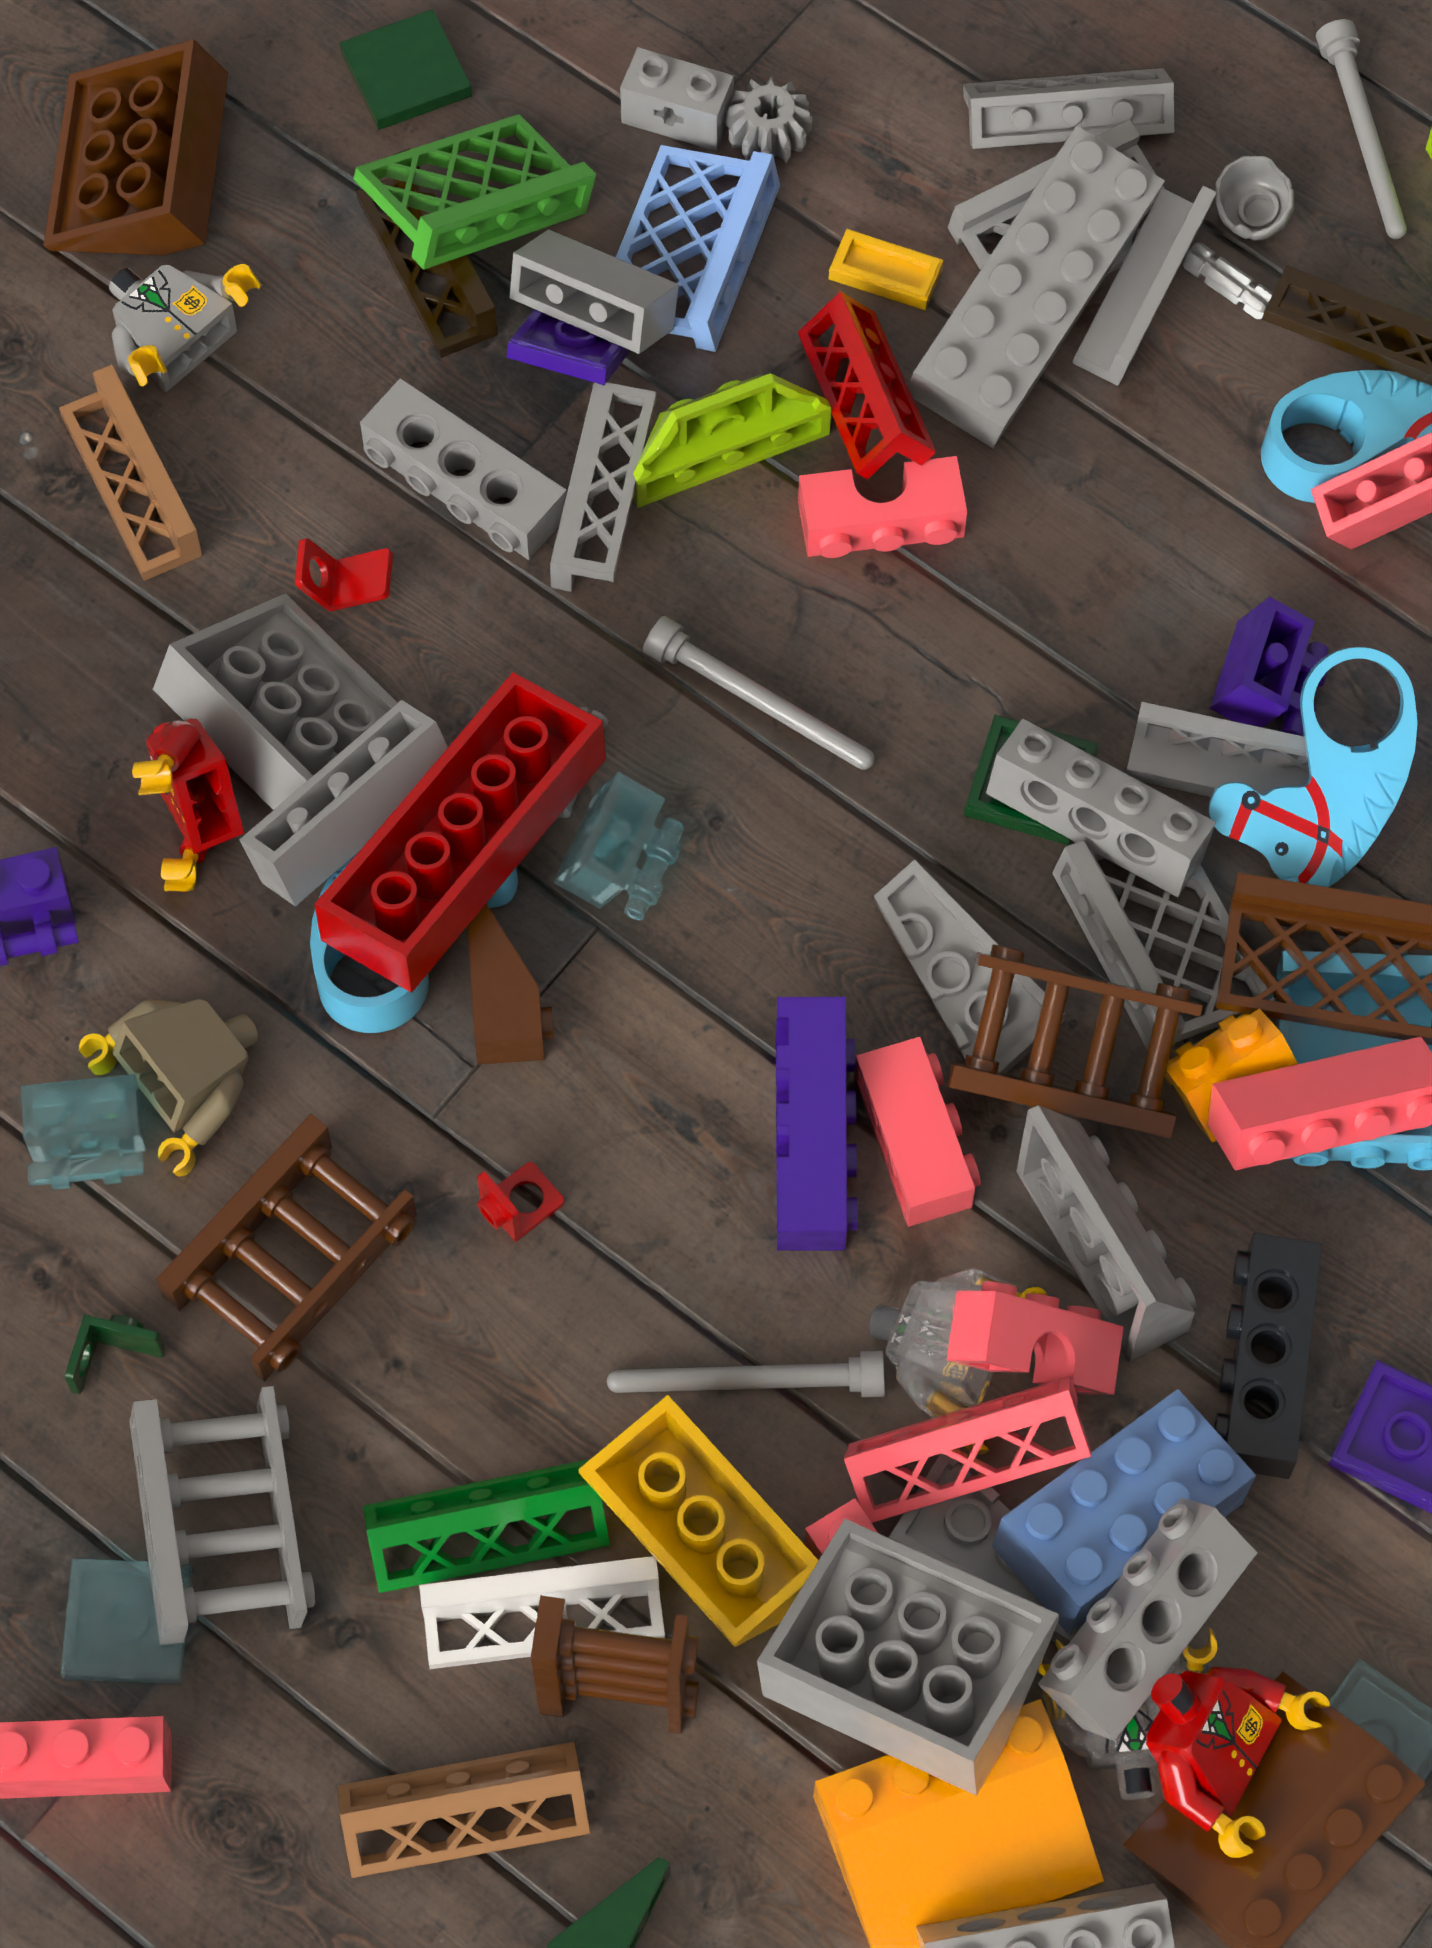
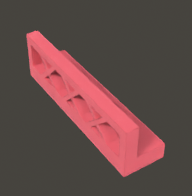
(961, 1429)

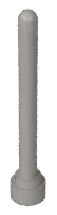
(1339, 44)
(670, 644)
(861, 1374)

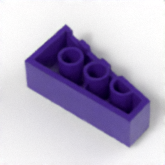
(812, 1125)

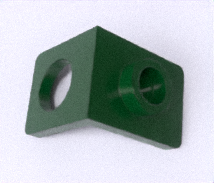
(116, 1332)

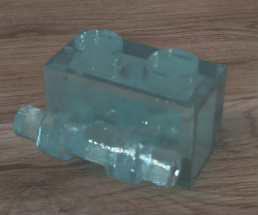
(610, 843)
(84, 1121)

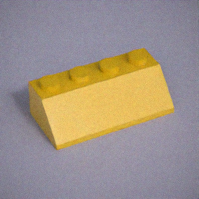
(702, 1521)

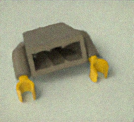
(183, 1065)

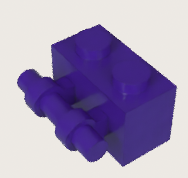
(1265, 665)
(35, 905)

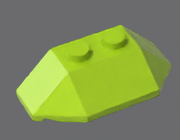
(726, 433)

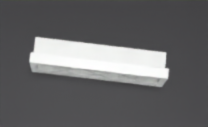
(522, 1593)

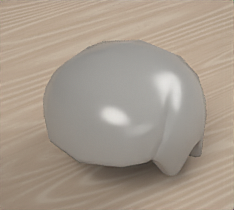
(1254, 197)

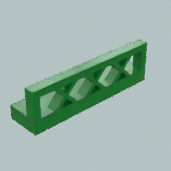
(479, 1506)

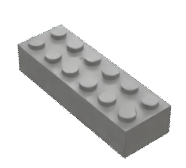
(1034, 286)

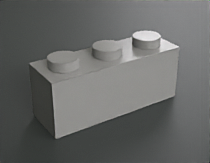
(593, 291)

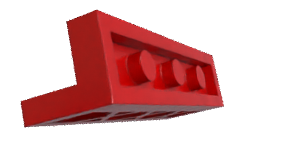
(872, 373)

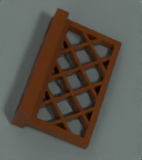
(1331, 914)

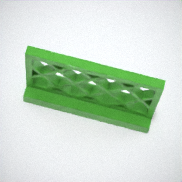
(492, 213)

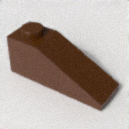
(504, 998)

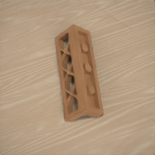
(145, 462)
(458, 1790)

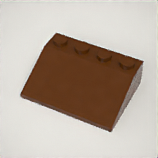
(138, 154)
(1322, 1808)

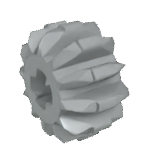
(769, 120)

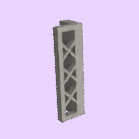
(1053, 106)
(1141, 284)
(585, 485)
(1196, 763)

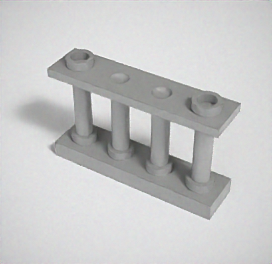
(173, 1548)

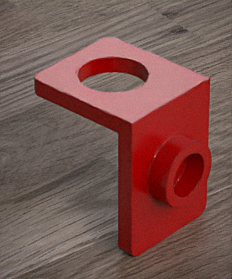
(345, 580)
(499, 1210)

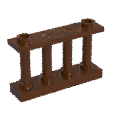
(1090, 1095)
(270, 1195)
(612, 1665)

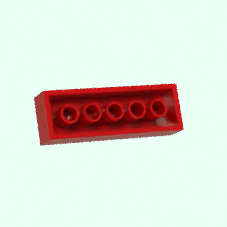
(461, 832)

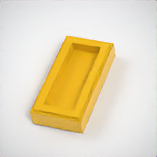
(886, 269)

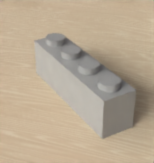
(343, 803)

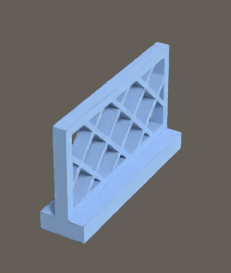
(731, 243)

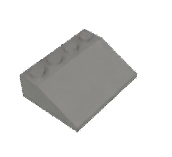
(271, 694)
(1101, 1232)
(907, 1655)

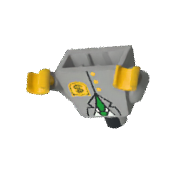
(174, 319)

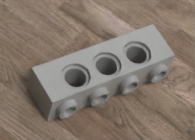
(411, 417)
(1101, 806)
(1176, 1606)
(1102, 1920)

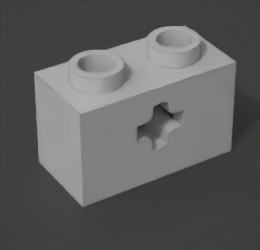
(676, 98)

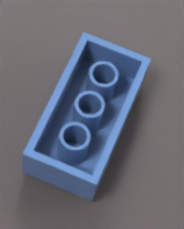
(1103, 1510)

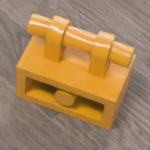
(1233, 1051)

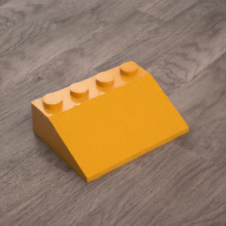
(939, 1854)

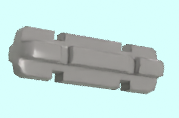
(1227, 279)

